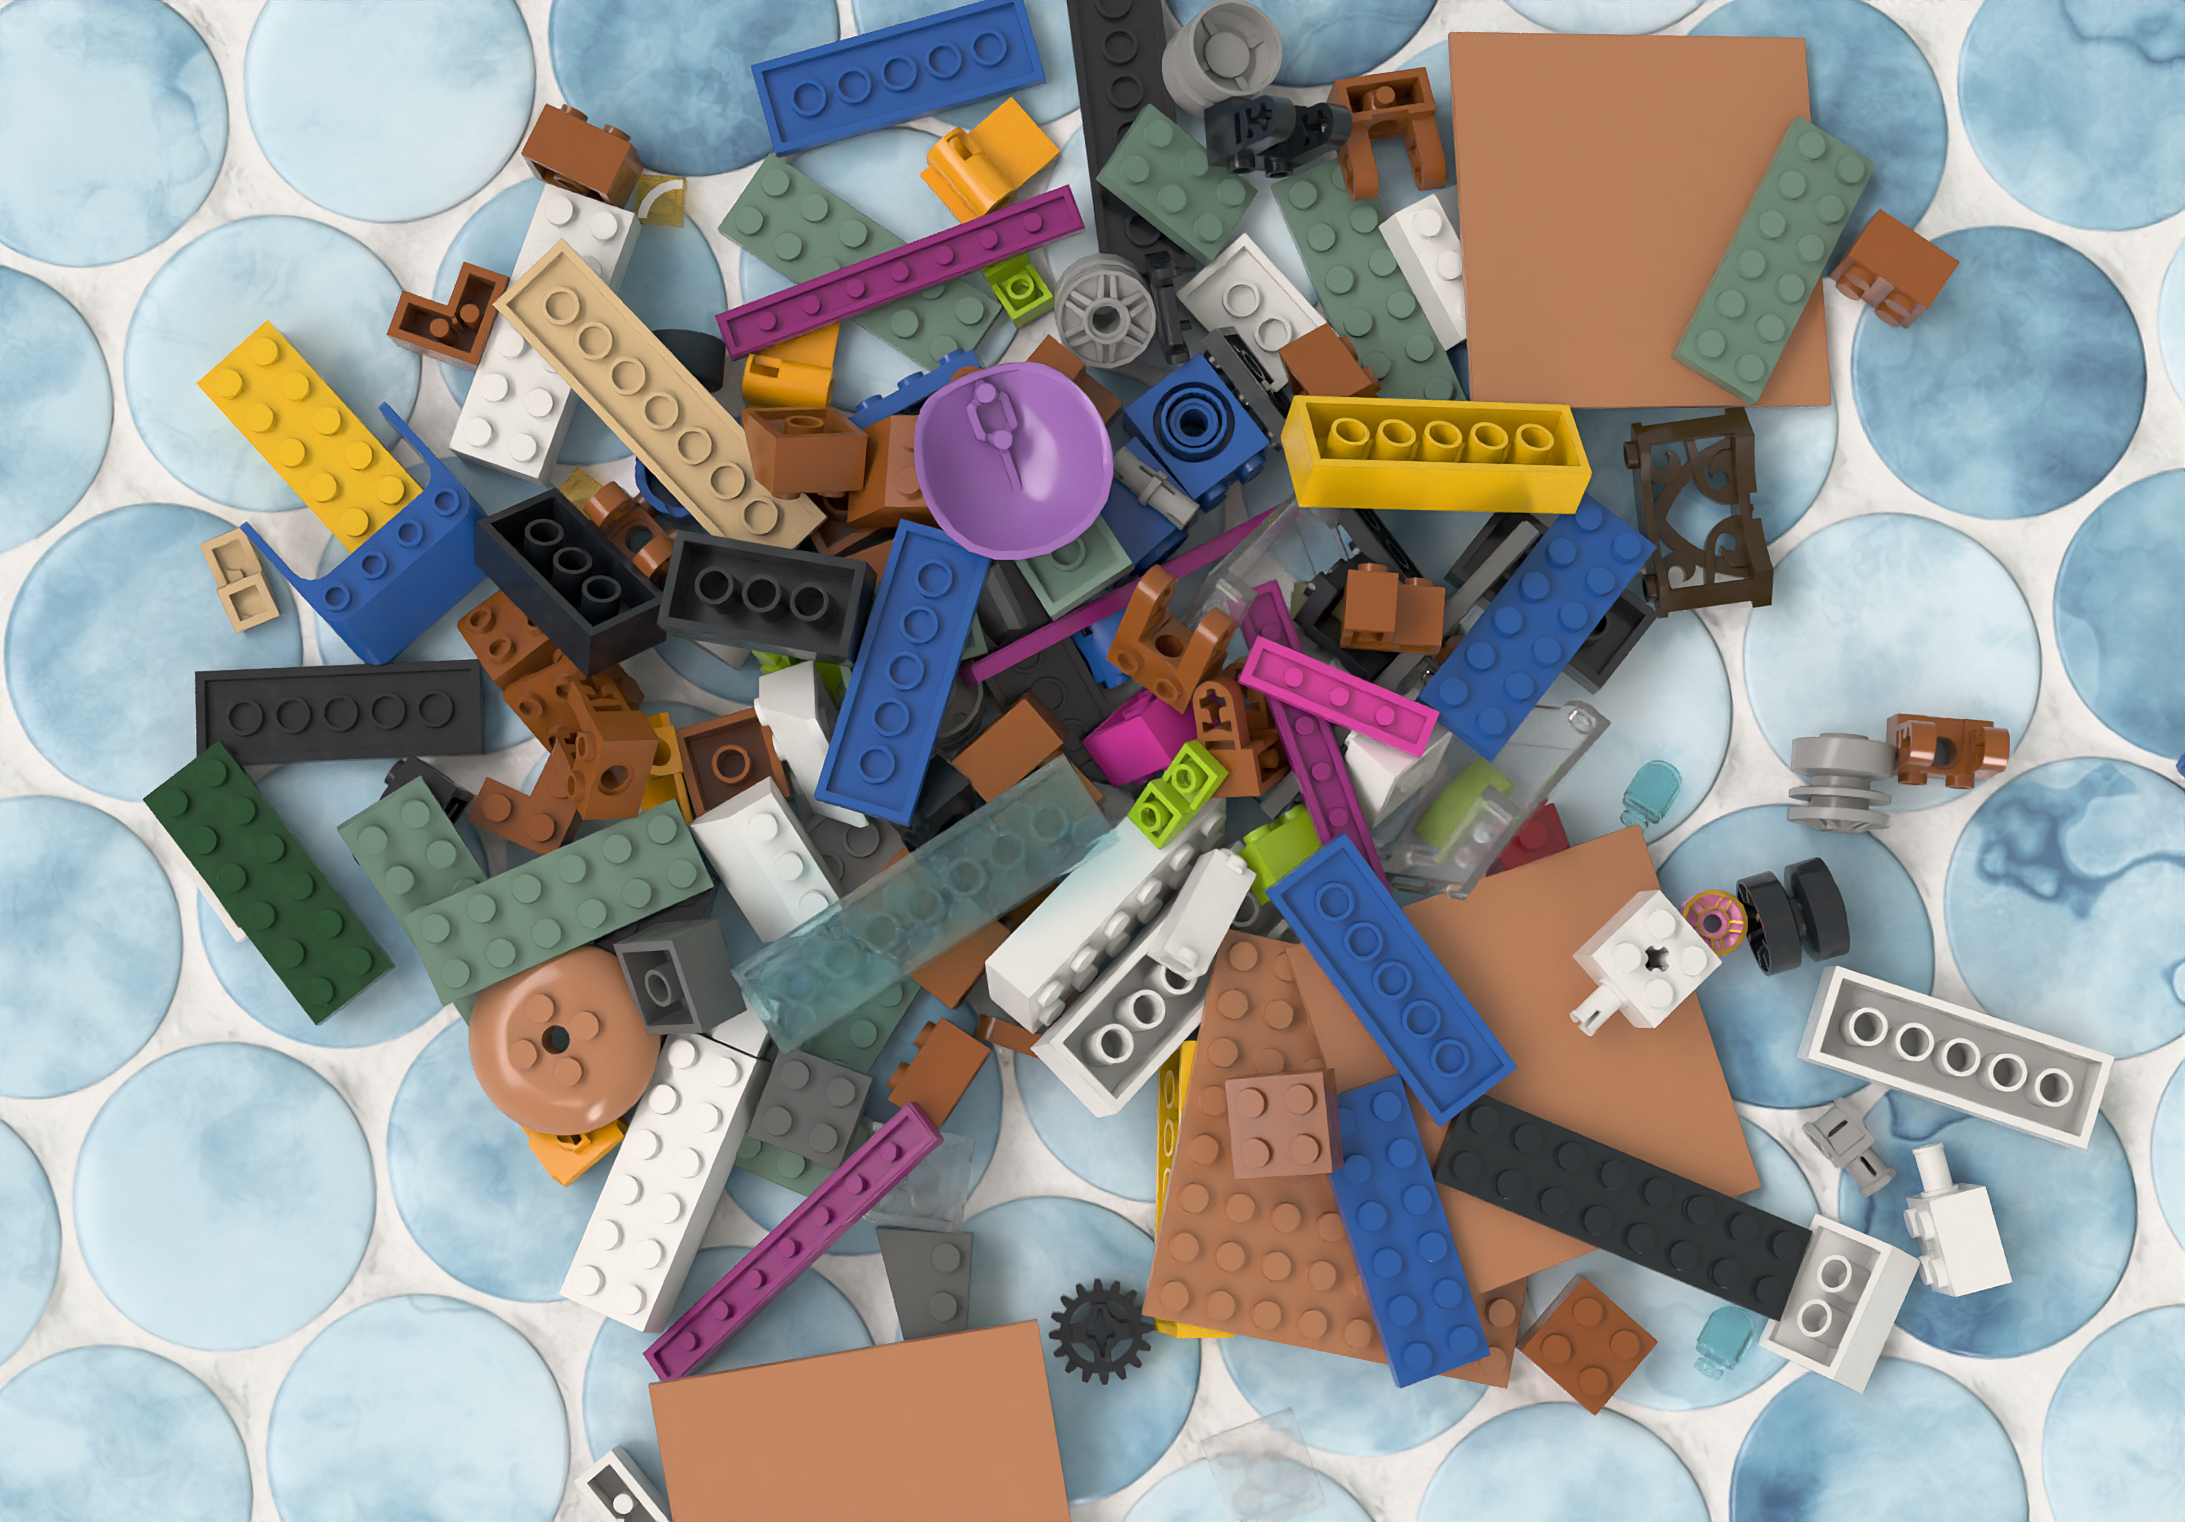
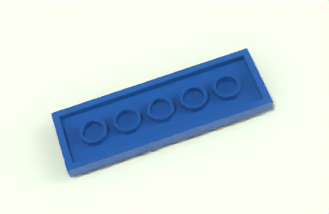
(897, 74)
(1535, 626)
(903, 675)
(1390, 979)
(1402, 1237)

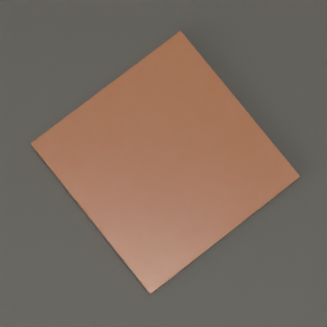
(1602, 202)
(1624, 1086)
(1272, 1250)
(869, 1435)

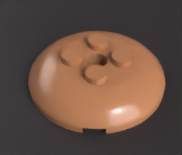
(607, 1053)

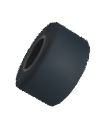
(699, 353)

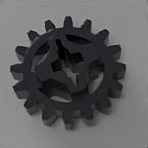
(1078, 1333)

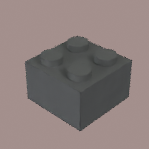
(680, 977)
(812, 1107)

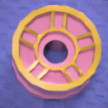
(1720, 906)

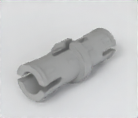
(1153, 488)

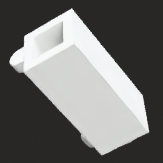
(1202, 913)

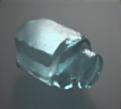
(1650, 794)
(1724, 1341)

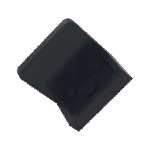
(1325, 629)

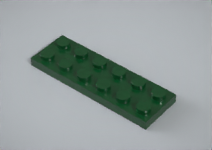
(269, 883)

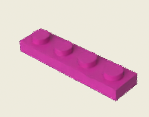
(1338, 697)

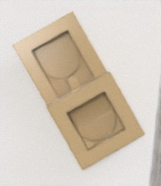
(240, 579)

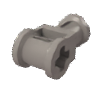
(1849, 1146)

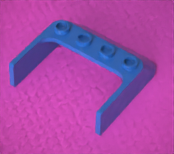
(404, 571)

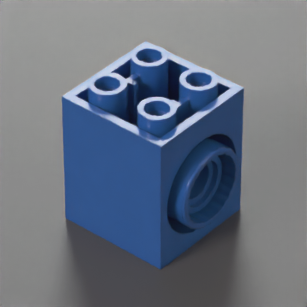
(1206, 464)
(1142, 530)

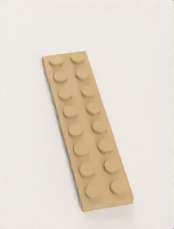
(650, 400)

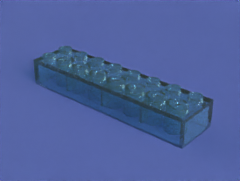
(925, 905)

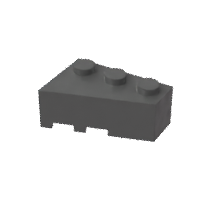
(928, 1278)

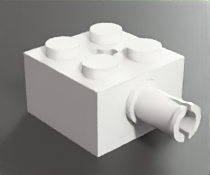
(1388, 776)
(1618, 959)
(1954, 1230)

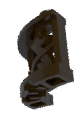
(1737, 461)

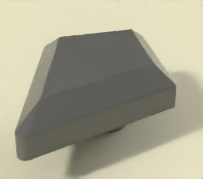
(998, 607)

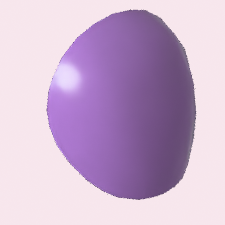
(1013, 460)

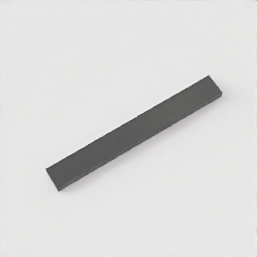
(1406, 663)

